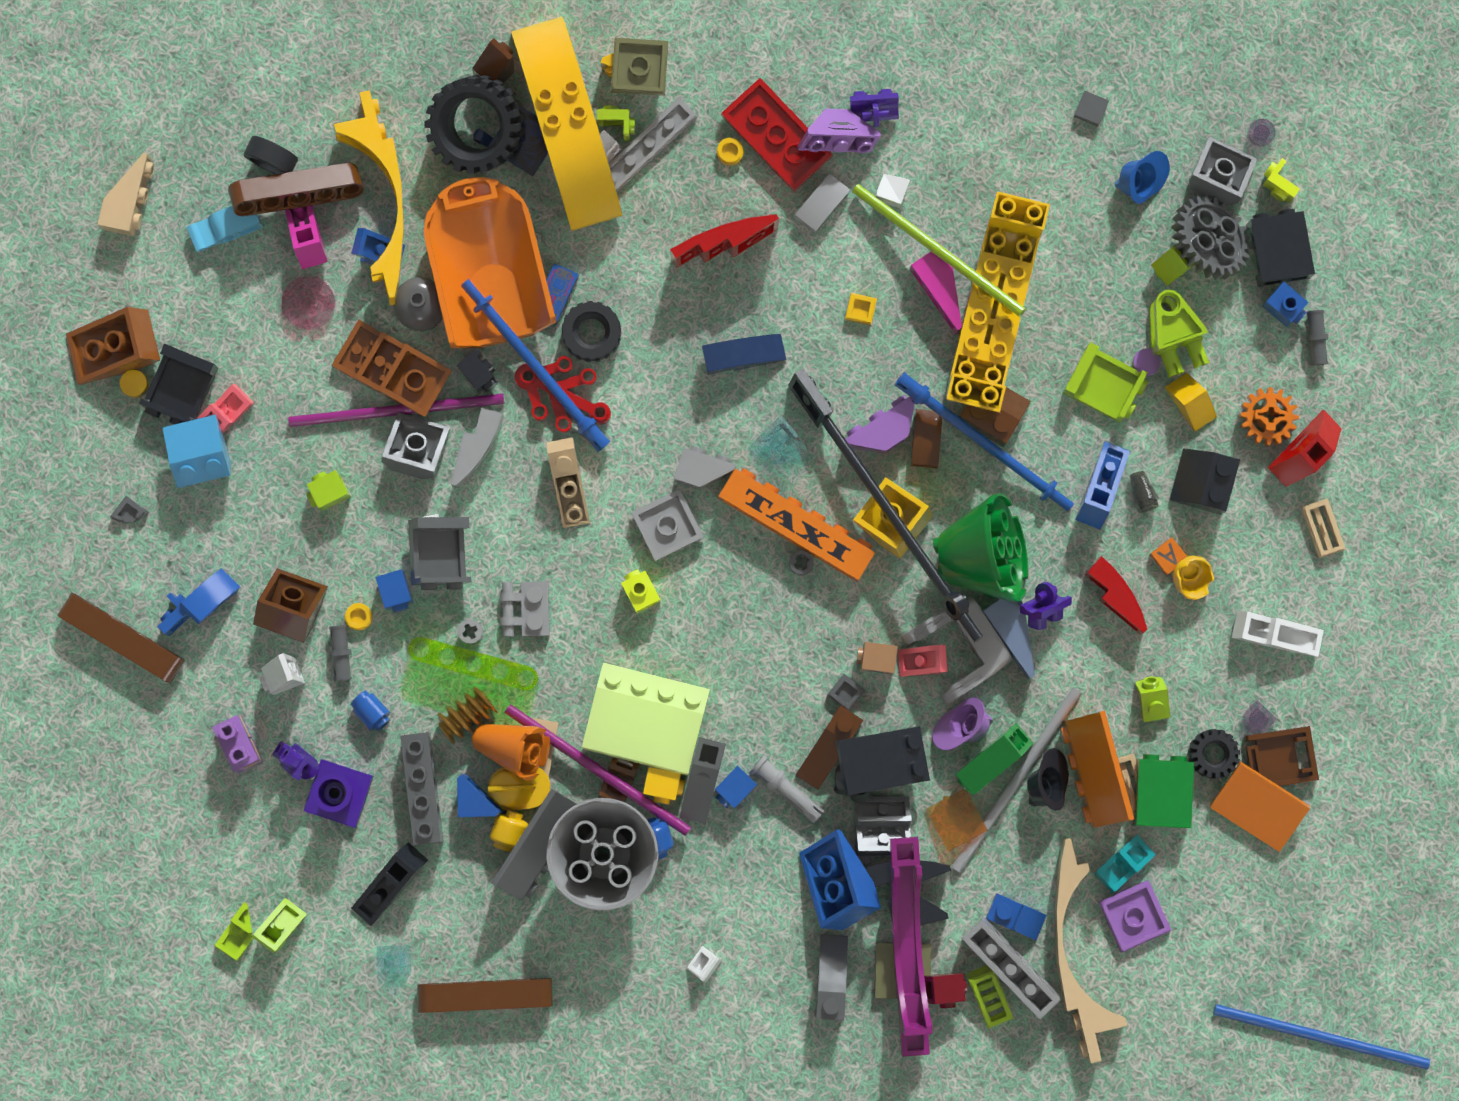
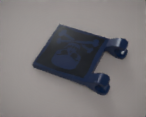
(533, 147)

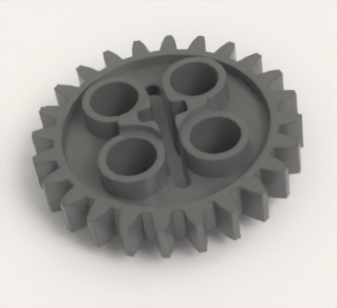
(1210, 237)

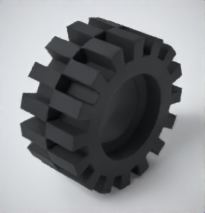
(1230, 753)

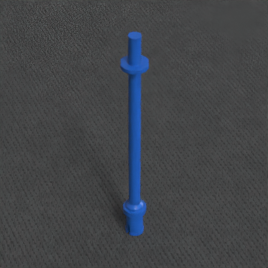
(921, 395)
(584, 424)

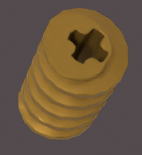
(465, 714)

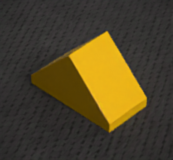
(1192, 401)

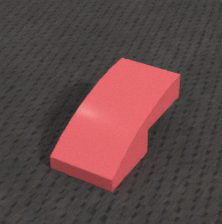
(229, 407)

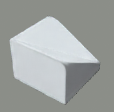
(892, 190)

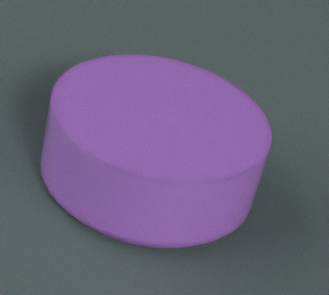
(1146, 361)

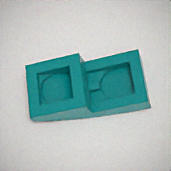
(1124, 863)

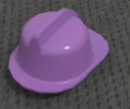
(962, 724)

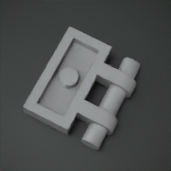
(534, 609)

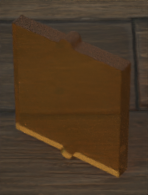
(956, 819)

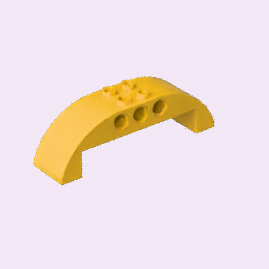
(567, 123)

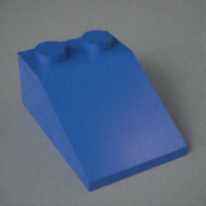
(838, 882)

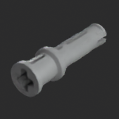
(776, 780)

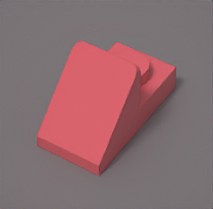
(922, 660)

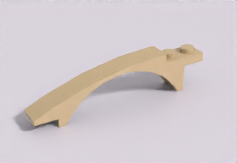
(1089, 1015)

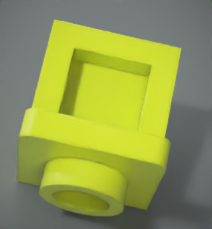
(1280, 187)

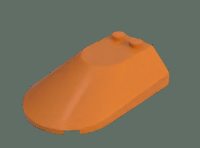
(486, 236)

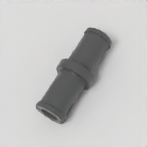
(1317, 337)
(340, 652)

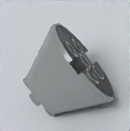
(575, 852)

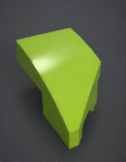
(237, 934)

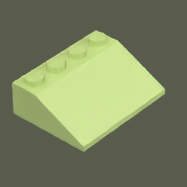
(645, 719)

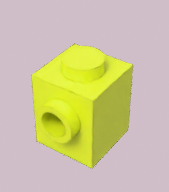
(640, 590)

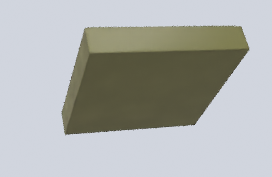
(639, 66)
(885, 968)

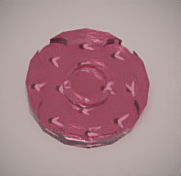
(308, 303)

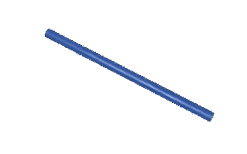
(1321, 1036)

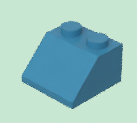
(197, 451)

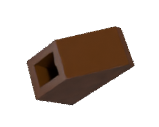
(495, 62)

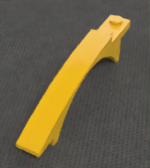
(371, 139)

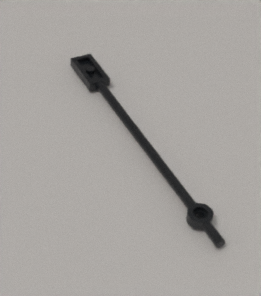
(819, 411)

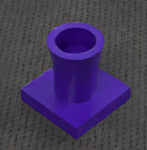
(353, 793)

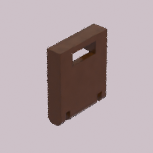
(1276, 756)

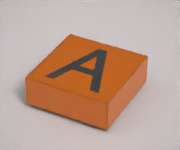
(1168, 555)

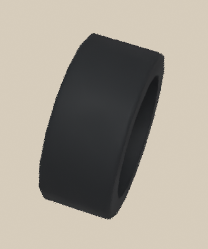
(270, 156)

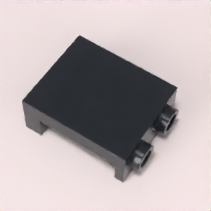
(1281, 247)
(179, 386)

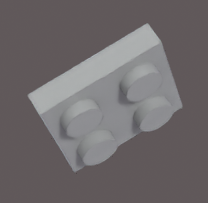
(667, 525)

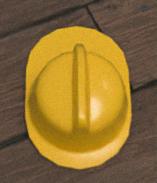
(516, 793)

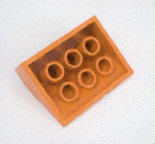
(1097, 770)

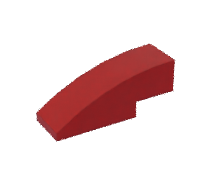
(1117, 594)

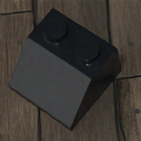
(1204, 480)

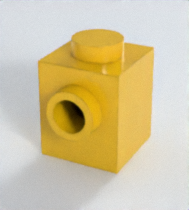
(663, 785)

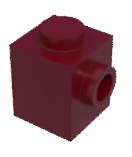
(945, 989)

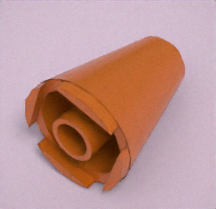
(513, 747)

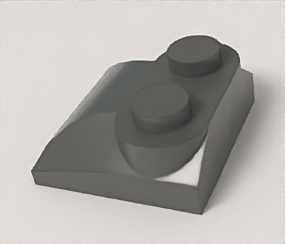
(1222, 172)
(415, 446)

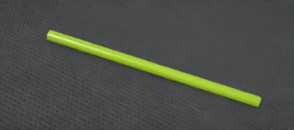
(939, 250)

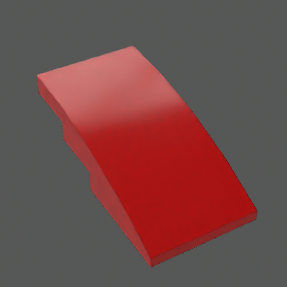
(732, 236)

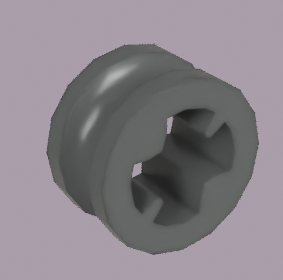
(809, 564)

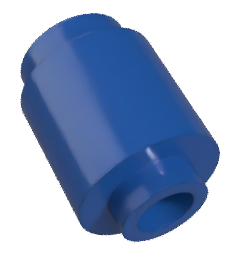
(370, 711)

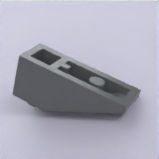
(832, 977)

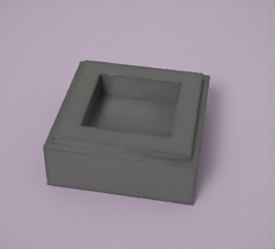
(1091, 108)
(846, 692)

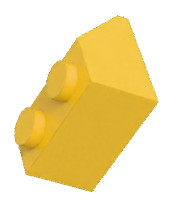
(876, 524)

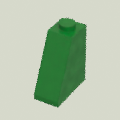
(994, 759)

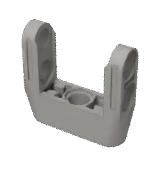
(989, 649)

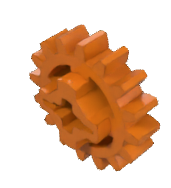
(1268, 428)

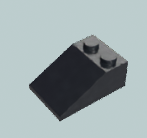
(882, 760)

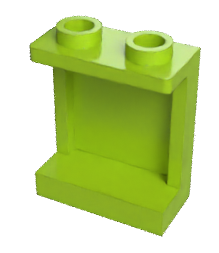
(1105, 384)

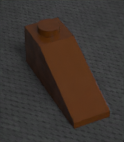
(824, 753)

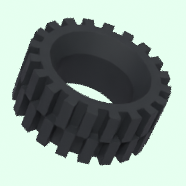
(443, 128)

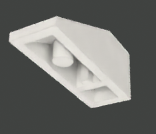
(281, 674)

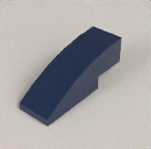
(743, 353)

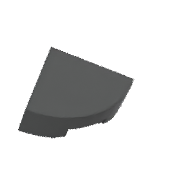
(128, 511)

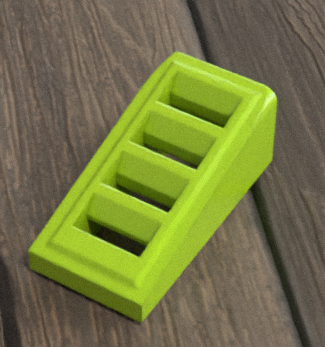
(980, 975)

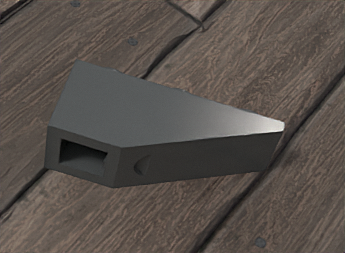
(702, 780)

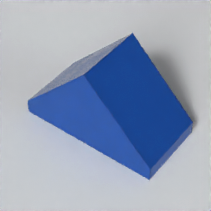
(474, 800)

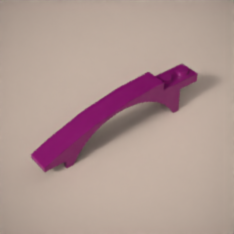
(908, 963)

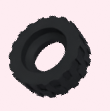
(587, 311)

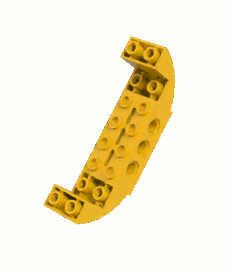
(987, 325)

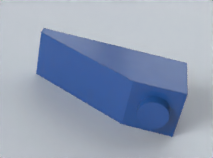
(1102, 485)

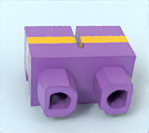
(237, 746)

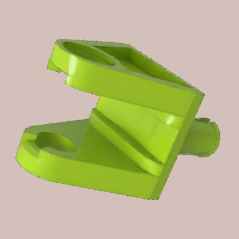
(1174, 330)

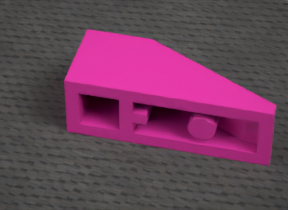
(306, 236)
(939, 284)

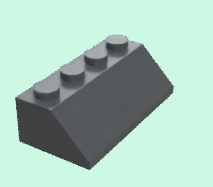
(529, 854)

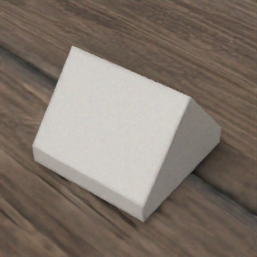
(704, 964)

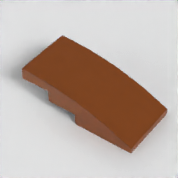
(391, 368)

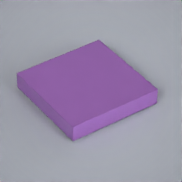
(1134, 916)

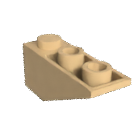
(123, 203)
(567, 482)

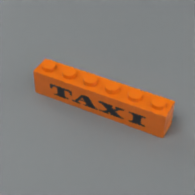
(797, 525)

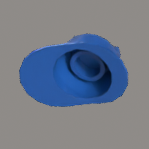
(1144, 177)

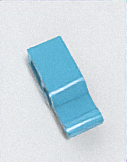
(221, 228)

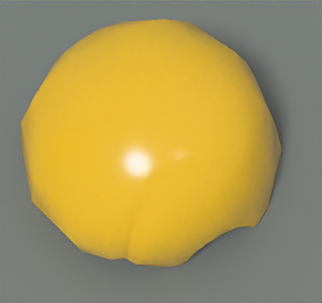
(1193, 577)

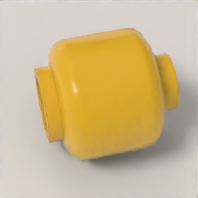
(507, 830)

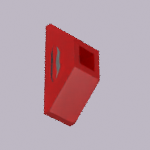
(1307, 450)

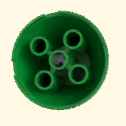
(985, 551)

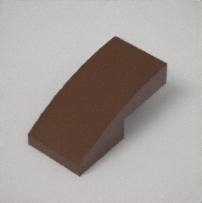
(926, 439)
(624, 770)

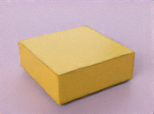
(860, 309)

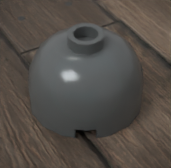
(418, 304)

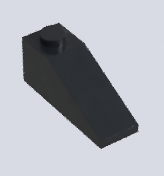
(389, 883)

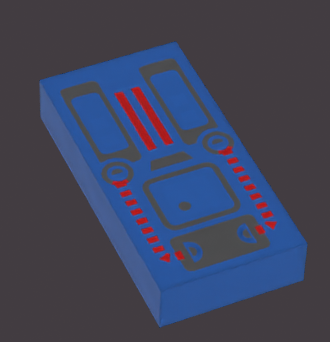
(560, 285)

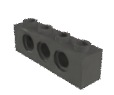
(422, 788)

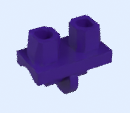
(875, 107)
(1045, 606)
(296, 761)

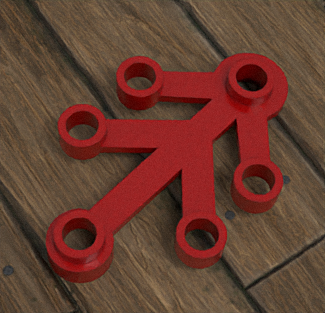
(566, 384)

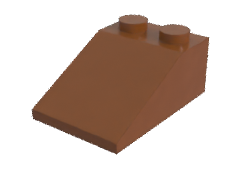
(113, 345)

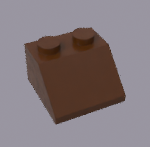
(996, 425)
(289, 605)

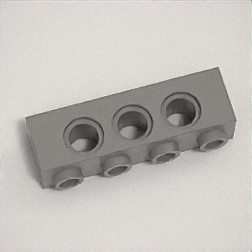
(1011, 967)

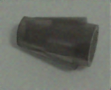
(1143, 493)

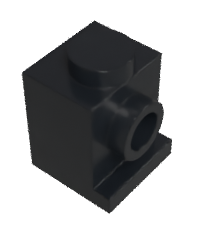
(478, 372)

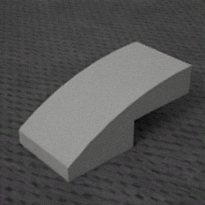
(822, 203)

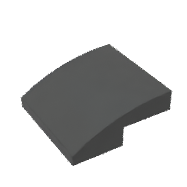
(879, 821)

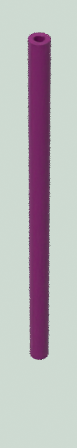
(392, 410)
(602, 773)

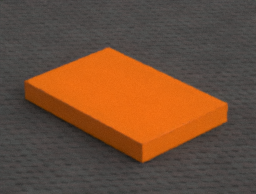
(1260, 806)

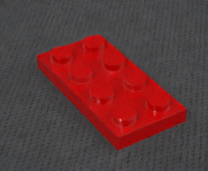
(774, 134)

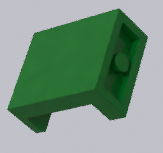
(1164, 792)

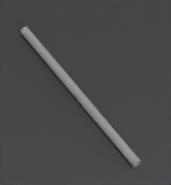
(1018, 776)

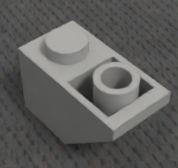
(701, 470)

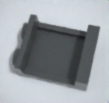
(438, 552)

